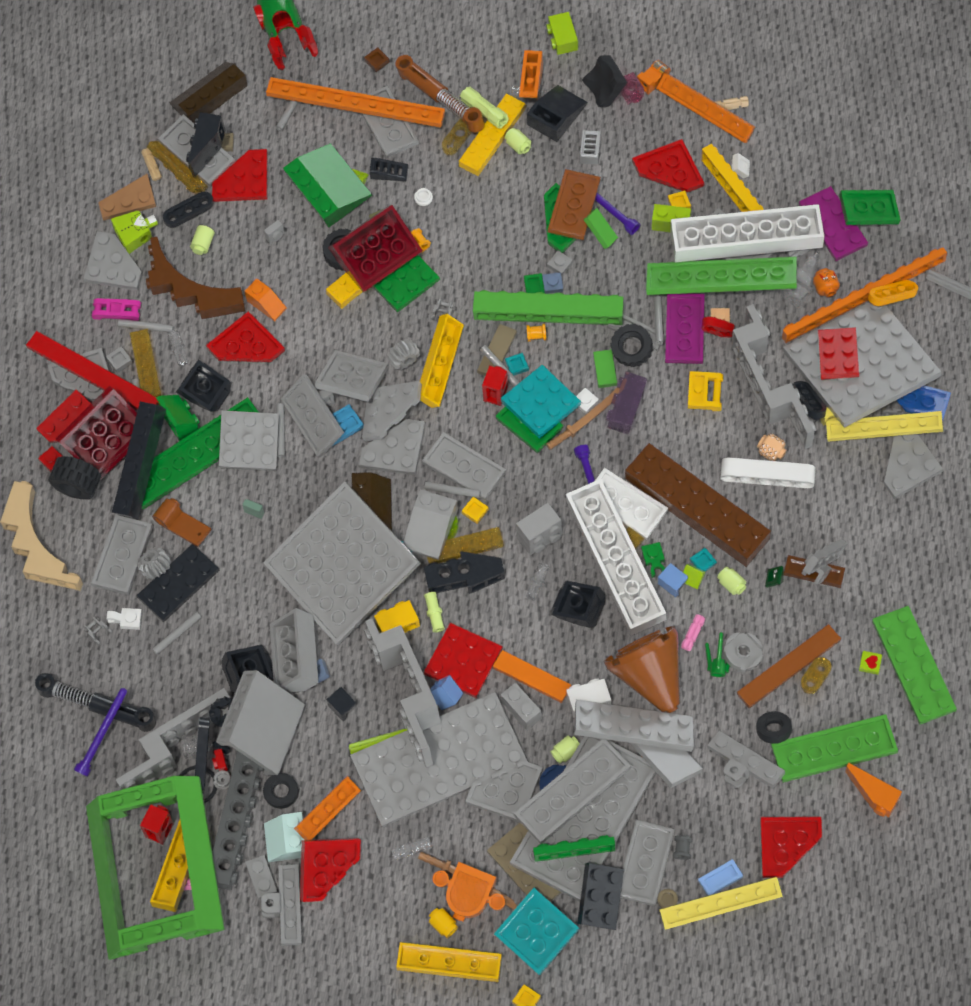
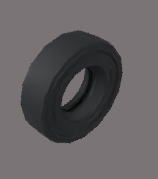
(771, 718)
(284, 802)

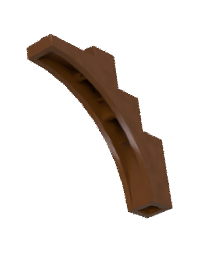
(208, 300)

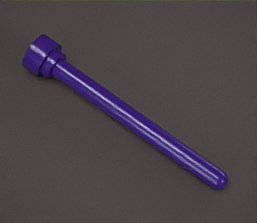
(631, 225)
(582, 453)
(84, 766)

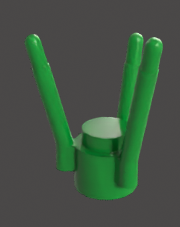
(718, 667)

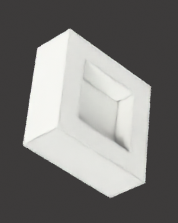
(740, 165)
(587, 400)

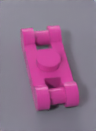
(116, 309)

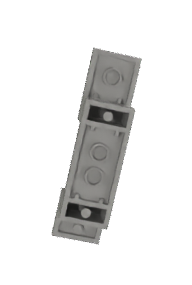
(776, 403)
(418, 710)
(157, 741)

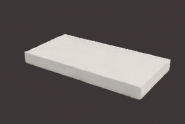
(632, 505)

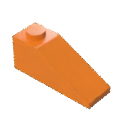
(531, 74)
(877, 793)

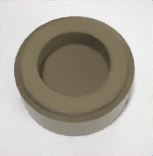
(667, 898)

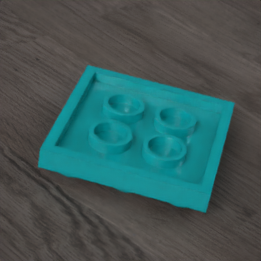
(540, 401)
(536, 931)

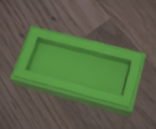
(600, 228)
(605, 368)

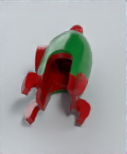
(281, 15)

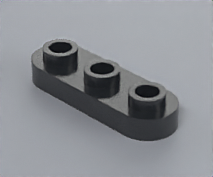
(193, 203)
(808, 397)

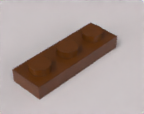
(795, 566)

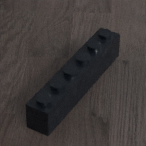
(139, 460)

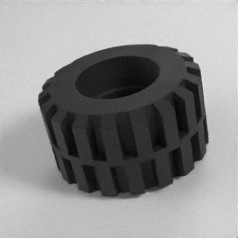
(74, 477)

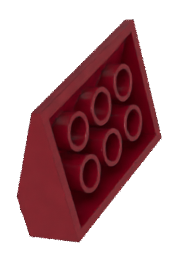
(375, 248)
(101, 432)

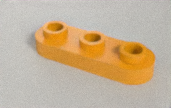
(893, 292)

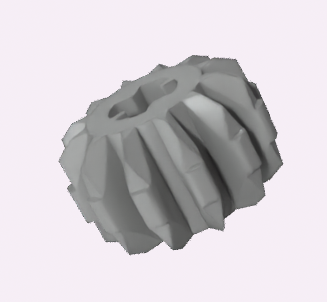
(403, 354)
(154, 563)

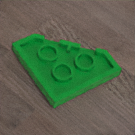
(556, 241)

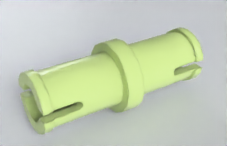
(434, 612)

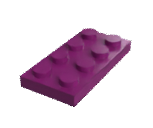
(838, 237)
(684, 328)

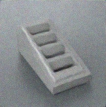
(590, 158)

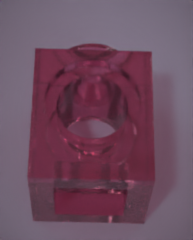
(632, 83)

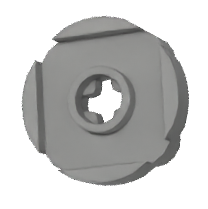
(742, 662)

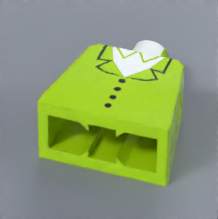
(133, 229)

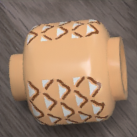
(771, 447)

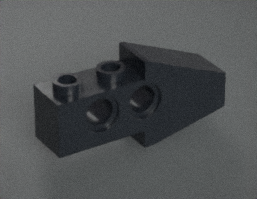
(482, 572)

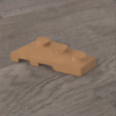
(131, 198)

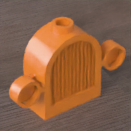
(469, 891)

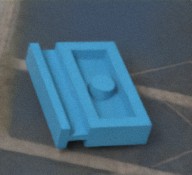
(348, 422)

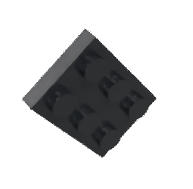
(600, 896)

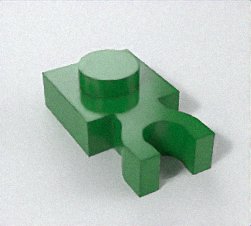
(653, 556)

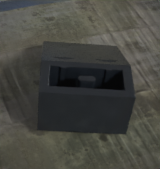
(555, 112)
(205, 142)

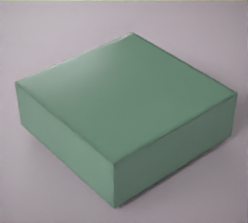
(253, 508)

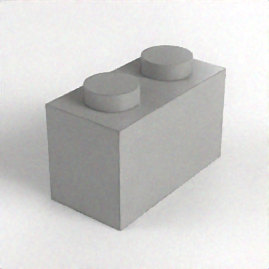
(521, 706)

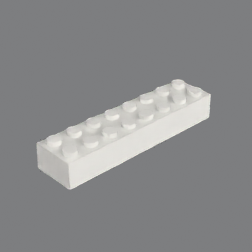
(747, 233)
(616, 557)

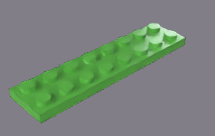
(721, 275)

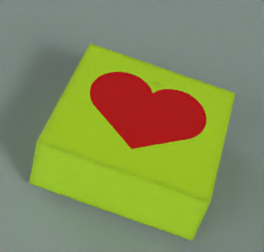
(870, 662)

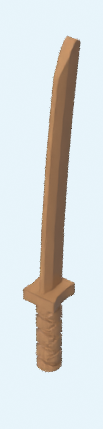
(571, 430)
(447, 867)

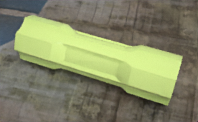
(492, 113)

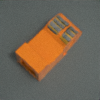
(653, 76)

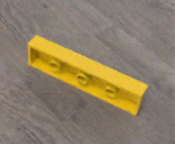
(491, 137)
(729, 180)
(343, 290)
(440, 360)
(172, 875)
(449, 962)

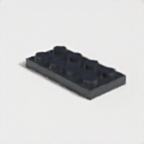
(178, 584)

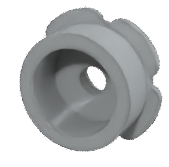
(222, 775)

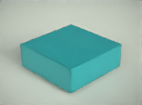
(517, 364)
(703, 560)

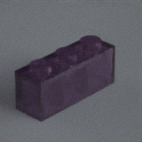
(626, 402)

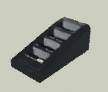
(383, 163)

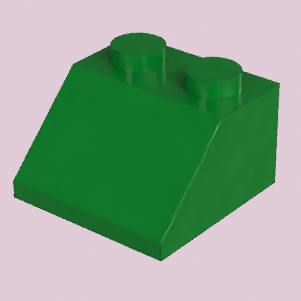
(178, 415)

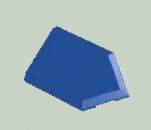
(925, 400)

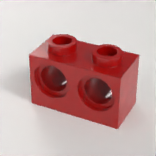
(495, 385)
(157, 824)

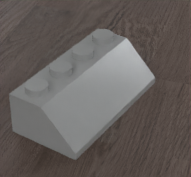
(294, 651)

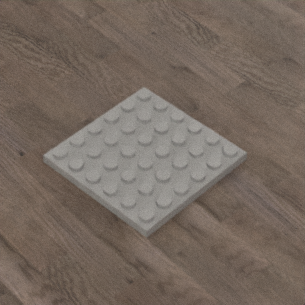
(887, 360)
(341, 563)

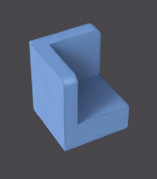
(672, 579)
(446, 692)

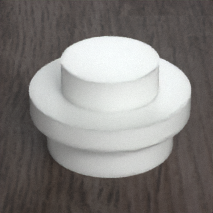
(423, 197)

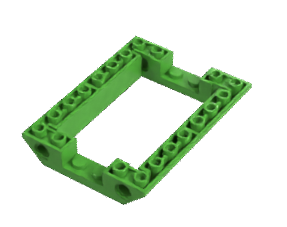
(207, 915)

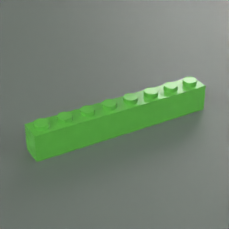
(548, 307)

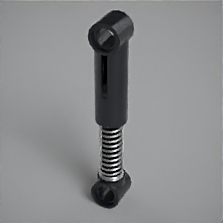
(96, 702)

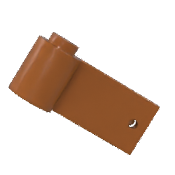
(173, 519)

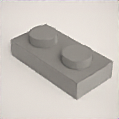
(261, 876)

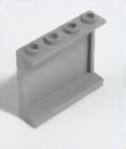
(261, 721)

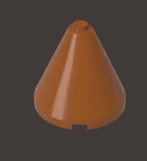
(651, 668)

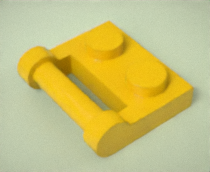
(699, 388)

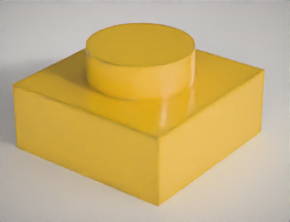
(679, 199)
(475, 510)
(526, 997)

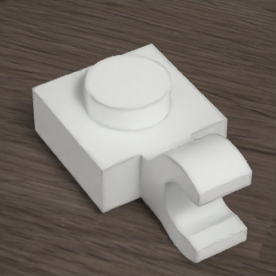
(128, 618)

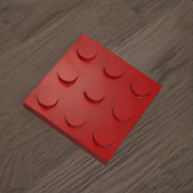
(465, 658)

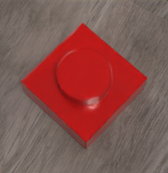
(49, 458)
(219, 760)

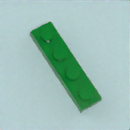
(582, 847)

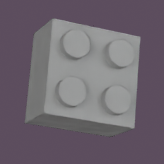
(539, 529)

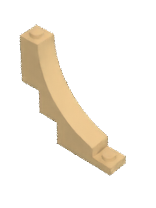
(40, 563)

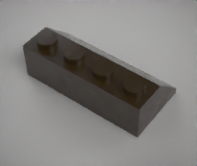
(210, 91)
(376, 493)

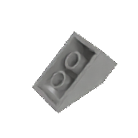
(430, 524)

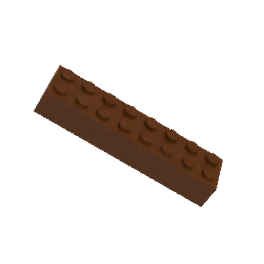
(698, 505)

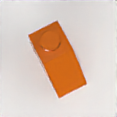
(264, 299)

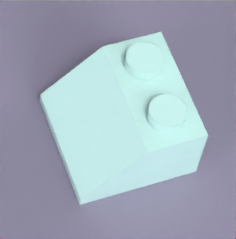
(282, 839)

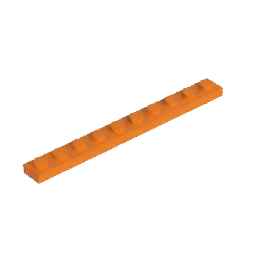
(355, 102)
(859, 297)

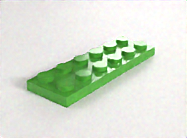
(914, 665)
(835, 748)

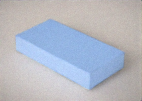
(720, 878)

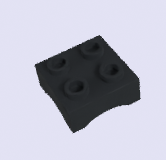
(605, 81)

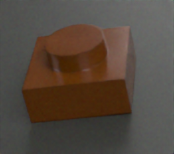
(376, 59)

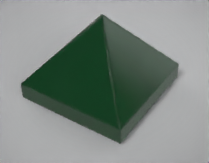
(774, 576)

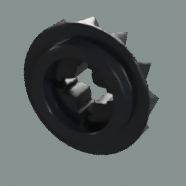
(215, 713)

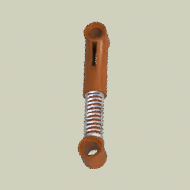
(439, 92)

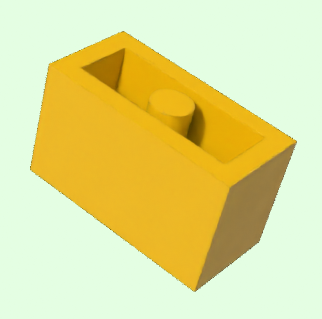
(400, 614)

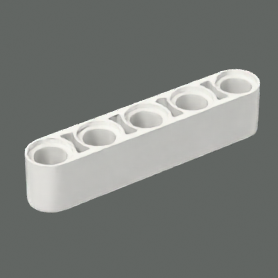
(767, 472)

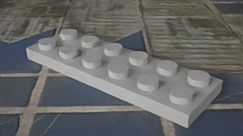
(633, 725)
(572, 790)

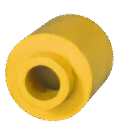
(443, 922)

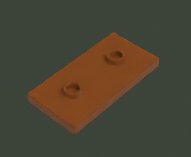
(573, 204)

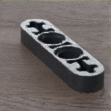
(202, 750)

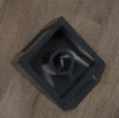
(204, 387)
(579, 604)
(246, 659)

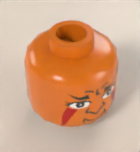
(826, 282)

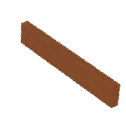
(788, 666)

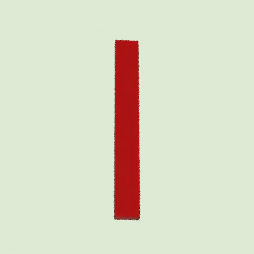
(87, 370)

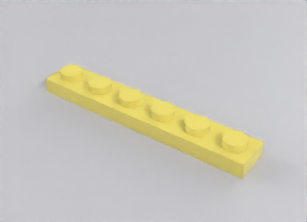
(886, 426)
(720, 903)

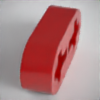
(718, 327)

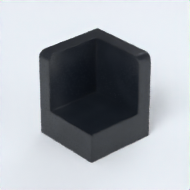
(340, 703)

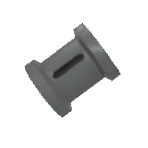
(682, 847)

